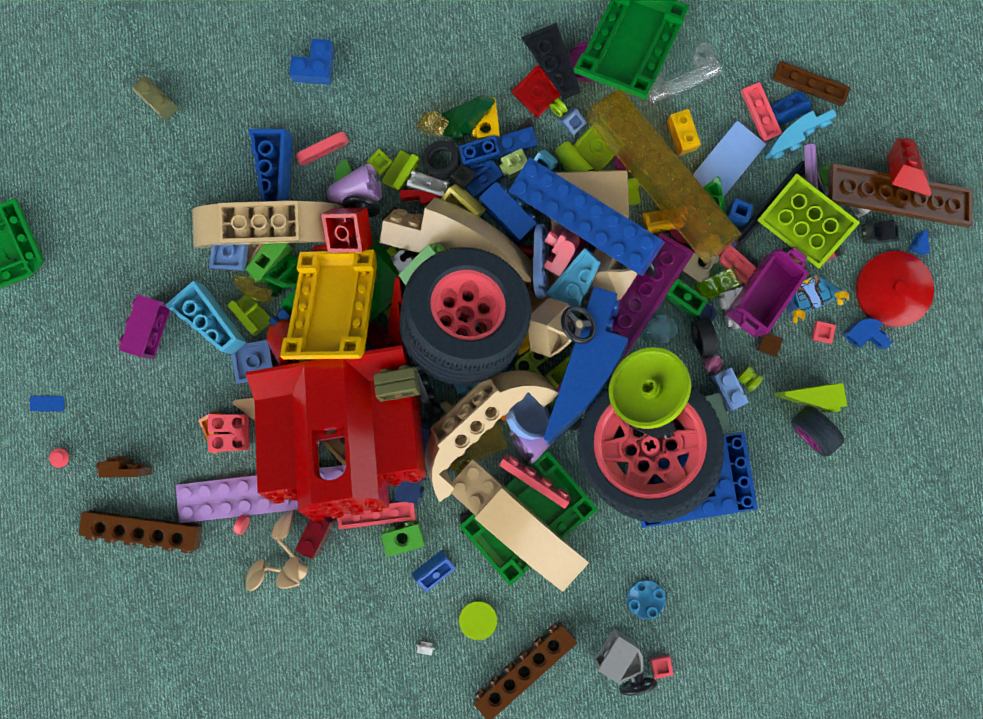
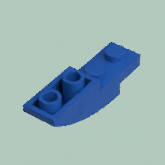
(497, 147)

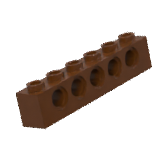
(91, 522)
(491, 708)

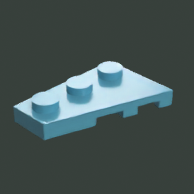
(576, 280)

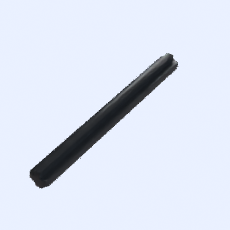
(752, 224)

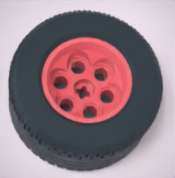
(491, 287)

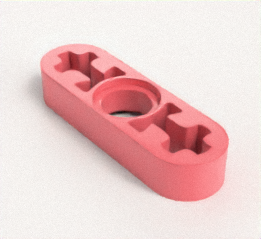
(322, 148)

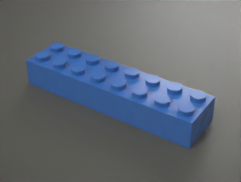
(586, 216)

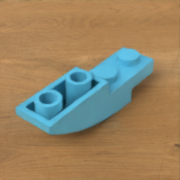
(796, 133)

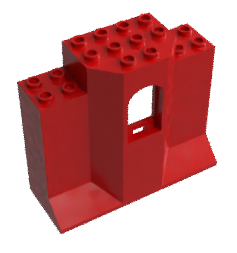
(320, 395)

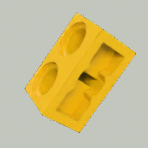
(489, 120)
(683, 132)

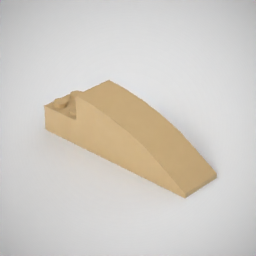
(452, 228)
(517, 525)

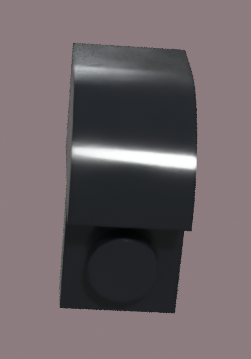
(880, 232)

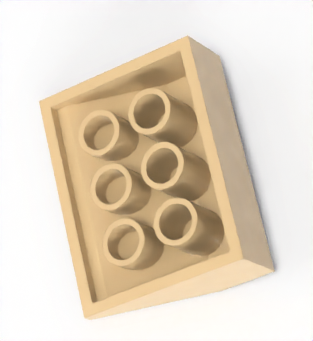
(606, 186)

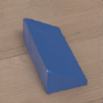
(791, 107)
(433, 571)

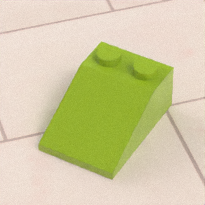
(825, 397)

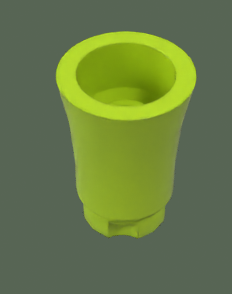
(571, 158)

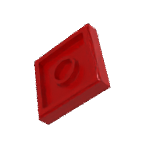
(536, 92)

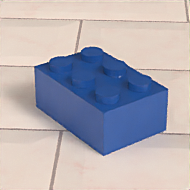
(508, 213)

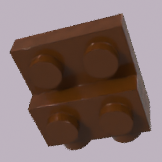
(121, 467)

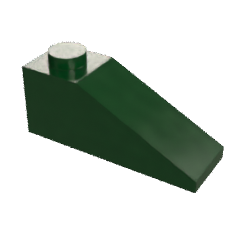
(466, 117)

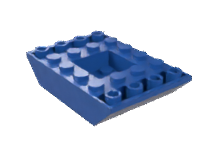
(734, 487)

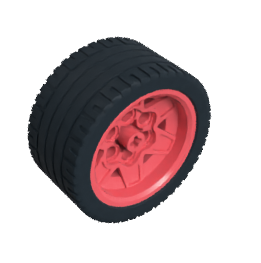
(631, 493)

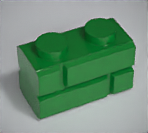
(686, 298)

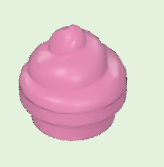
(712, 363)

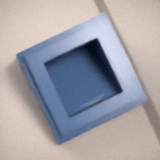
(572, 120)

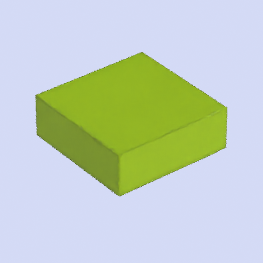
(380, 162)

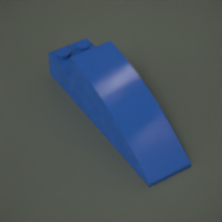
(589, 365)

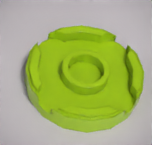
(478, 620)

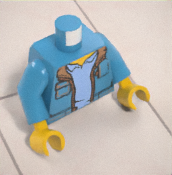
(813, 294)

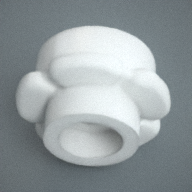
(425, 648)

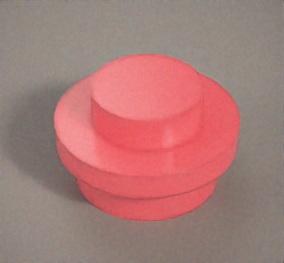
(59, 457)

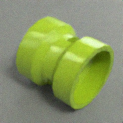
(749, 378)

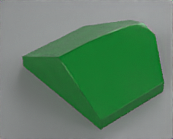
(284, 272)

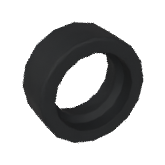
(433, 149)
(704, 336)

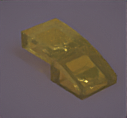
(248, 287)

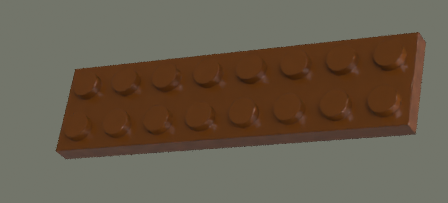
(875, 192)

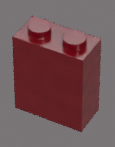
(315, 537)

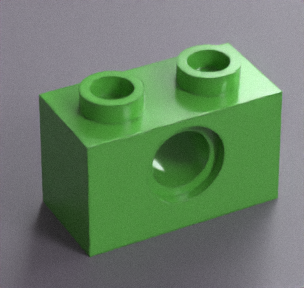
(394, 546)

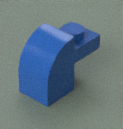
(739, 213)
(864, 330)

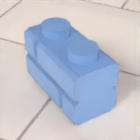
(730, 389)

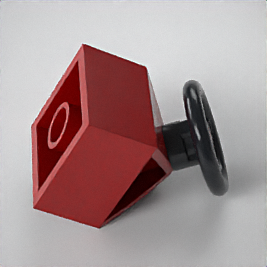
(349, 227)

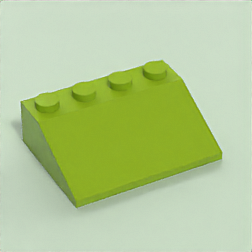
(808, 220)

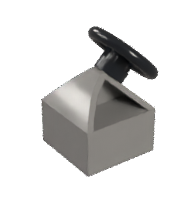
(623, 661)

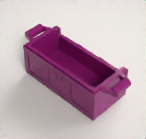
(768, 291)

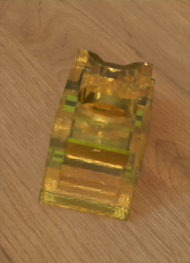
(431, 122)

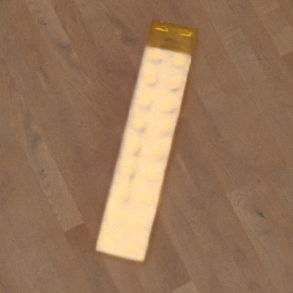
(663, 175)

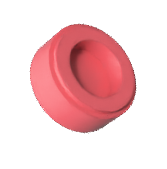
(241, 524)

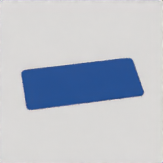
(47, 403)

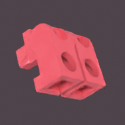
(564, 248)
(238, 429)

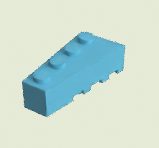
(206, 316)

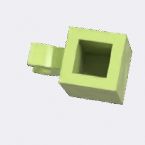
(513, 163)

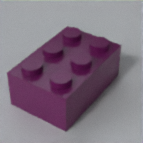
(144, 327)

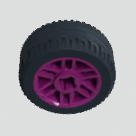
(817, 431)

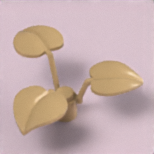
(292, 570)

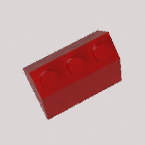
(907, 166)

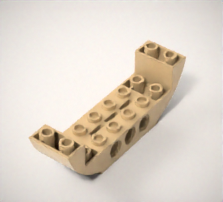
(259, 223)
(474, 416)

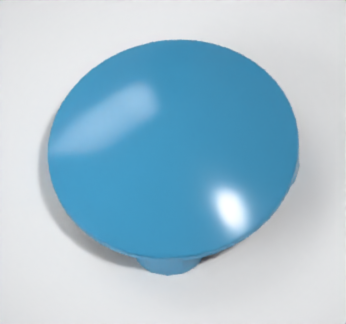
(646, 599)

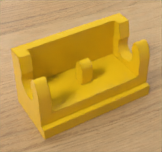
(656, 222)

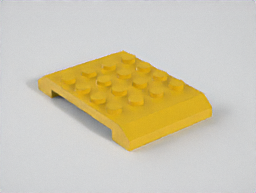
(331, 305)

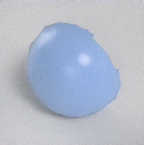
(528, 418)

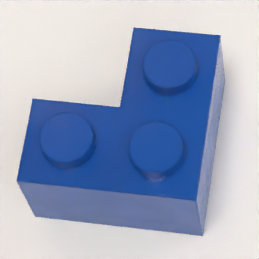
(317, 67)

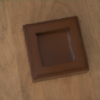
(770, 344)

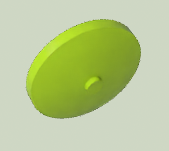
(650, 388)

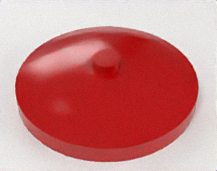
(894, 288)

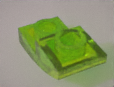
(718, 283)

